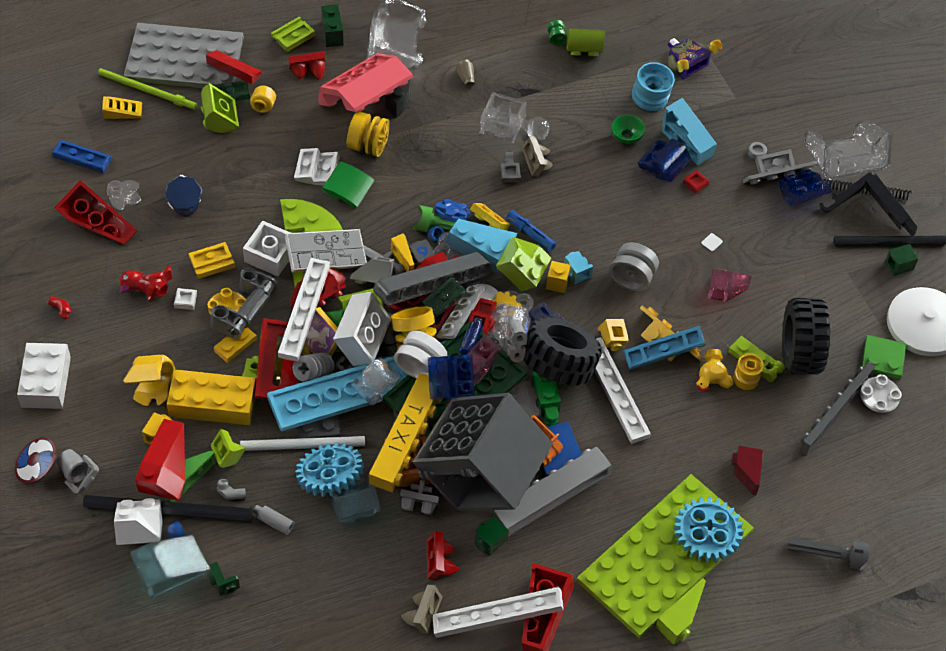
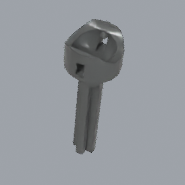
(857, 554)

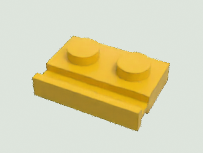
(211, 260)

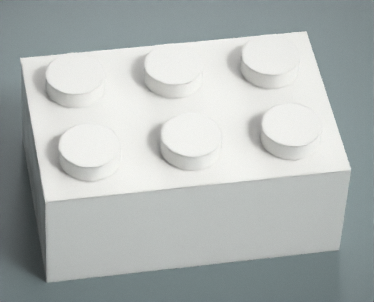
(362, 328)
(44, 375)

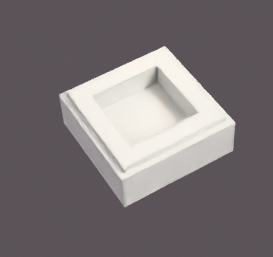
(185, 299)

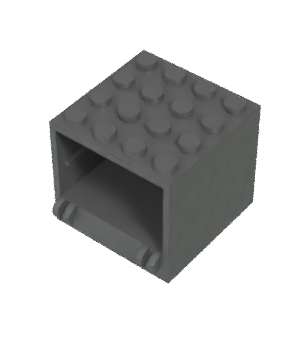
(483, 452)

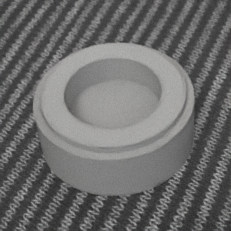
(757, 149)

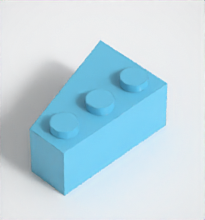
(686, 128)
(474, 237)

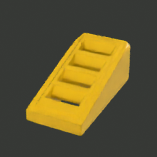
(111, 104)
(402, 252)

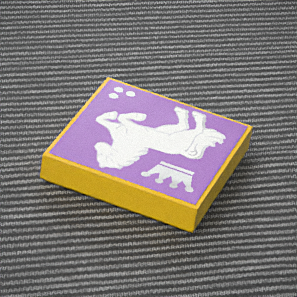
(321, 333)

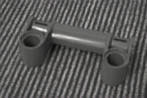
(251, 283)

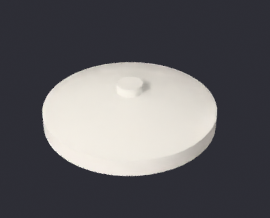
(919, 320)

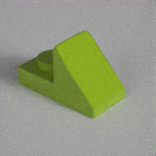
(226, 450)

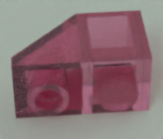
(727, 285)
(483, 357)

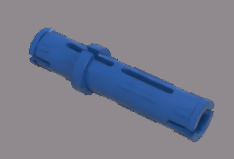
(525, 226)

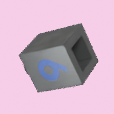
(420, 251)

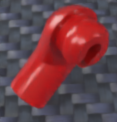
(62, 305)

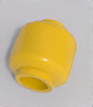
(263, 99)

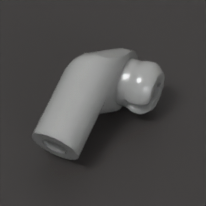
(228, 492)

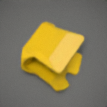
(154, 377)

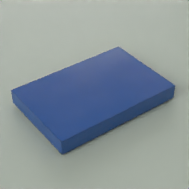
(570, 449)

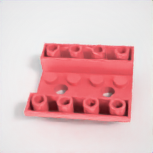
(365, 82)

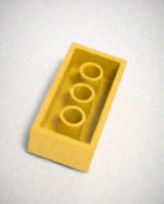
(211, 397)

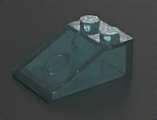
(168, 564)

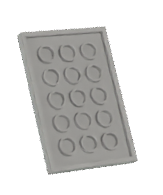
(179, 55)

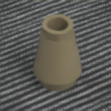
(466, 72)

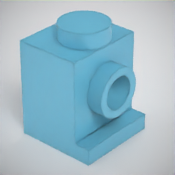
(579, 268)

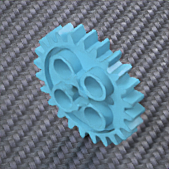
(329, 469)
(708, 513)

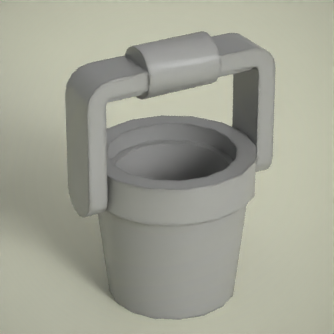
(77, 469)

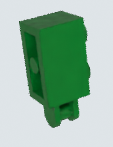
(547, 398)

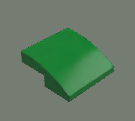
(348, 184)

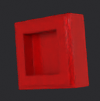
(696, 182)

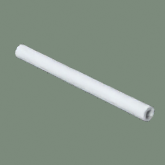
(302, 443)

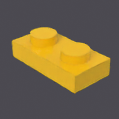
(484, 213)
(230, 348)

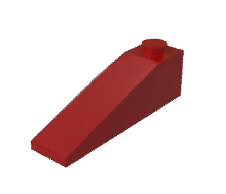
(164, 463)

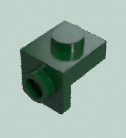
(223, 586)

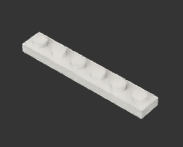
(304, 310)
(620, 397)
(498, 612)

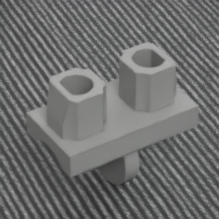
(409, 498)

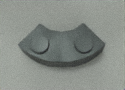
(398, 99)

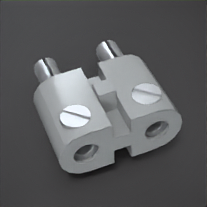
(515, 339)

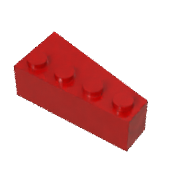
(541, 629)

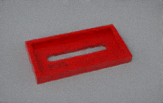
(266, 358)

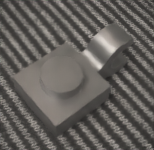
(509, 170)

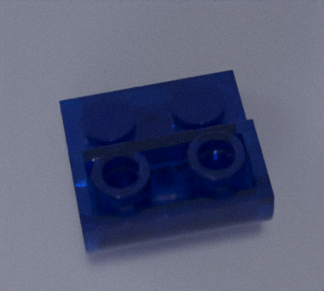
(665, 159)
(803, 187)
(451, 376)

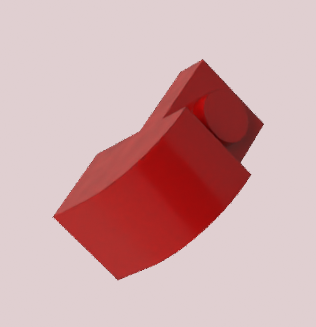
(483, 311)

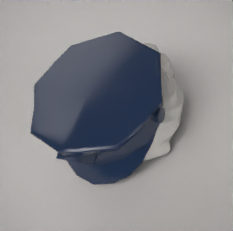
(183, 195)

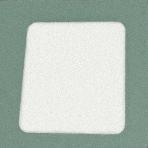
(712, 242)

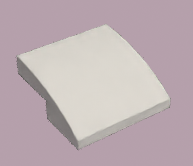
(315, 166)

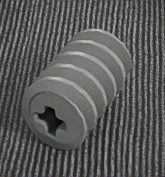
(313, 366)

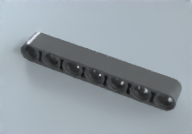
(429, 278)

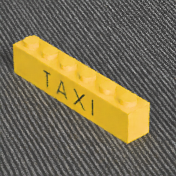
(404, 436)

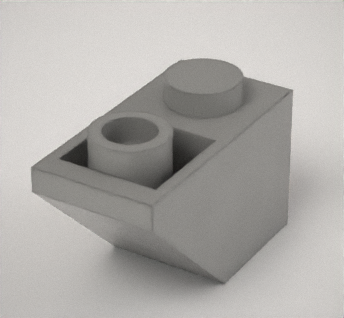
(374, 270)

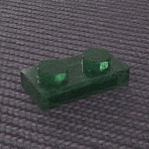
(237, 90)
(444, 296)

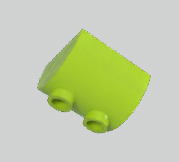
(585, 41)
(218, 110)

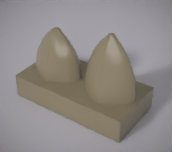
(534, 156)
(428, 605)

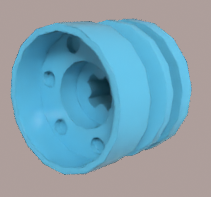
(653, 86)

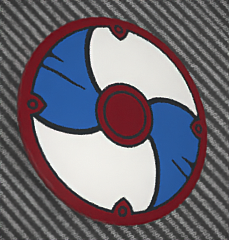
(35, 460)

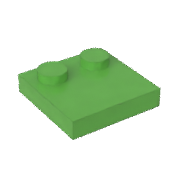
(885, 355)

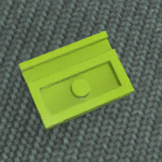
(293, 34)

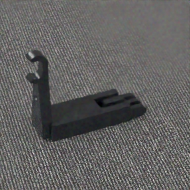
(883, 198)

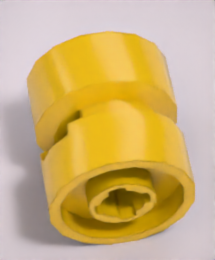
(748, 371)

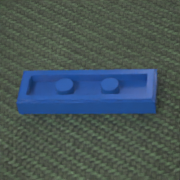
(82, 156)

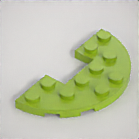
(306, 217)

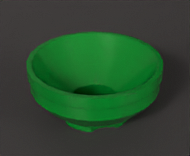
(629, 124)

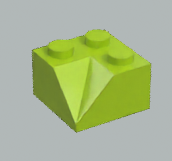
(523, 263)

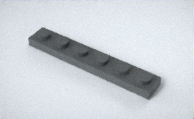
(832, 413)

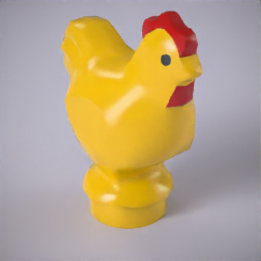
(713, 372)

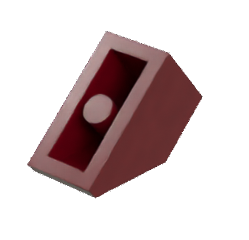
(748, 467)

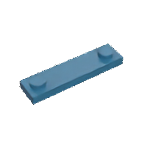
(664, 348)

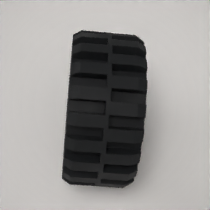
(806, 336)
(561, 351)

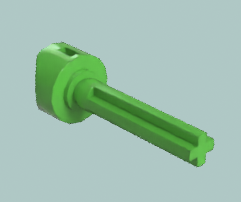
(428, 220)

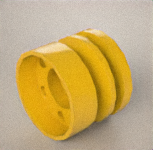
(367, 133)
(413, 320)

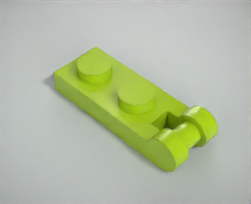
(743, 346)

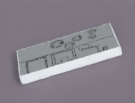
(340, 247)

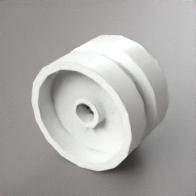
(414, 353)

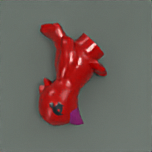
(151, 284)

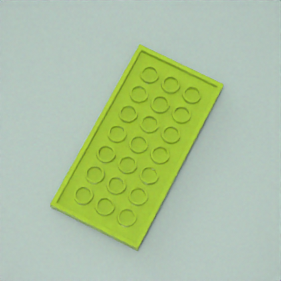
(647, 567)

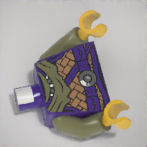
(690, 56)

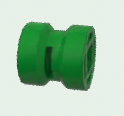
(557, 32)

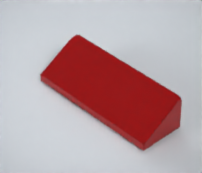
(233, 66)

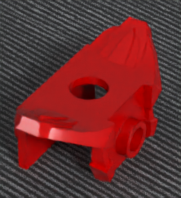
(332, 288)

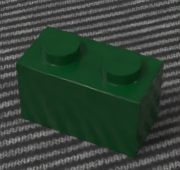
(332, 25)

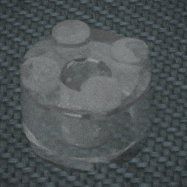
(499, 321)
(375, 381)

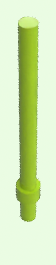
(176, 99)

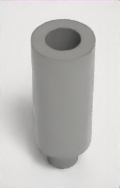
(274, 519)

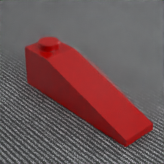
(90, 211)

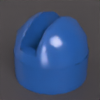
(430, 234)
(175, 530)

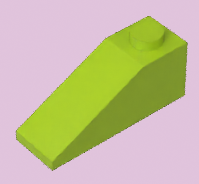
(679, 617)

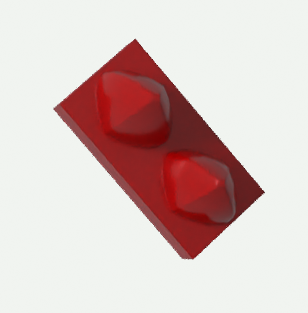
(314, 60)
(436, 563)

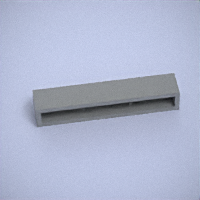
(556, 489)

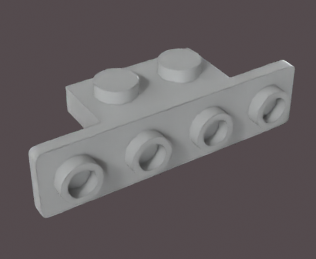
(776, 164)
(461, 313)

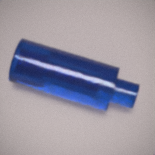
(471, 336)

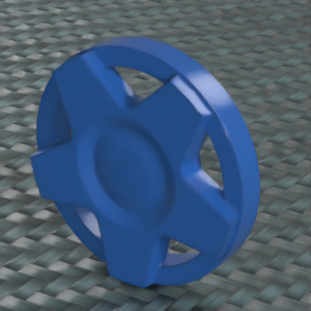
(452, 210)

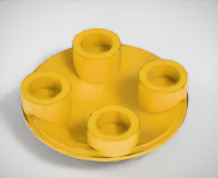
(226, 298)

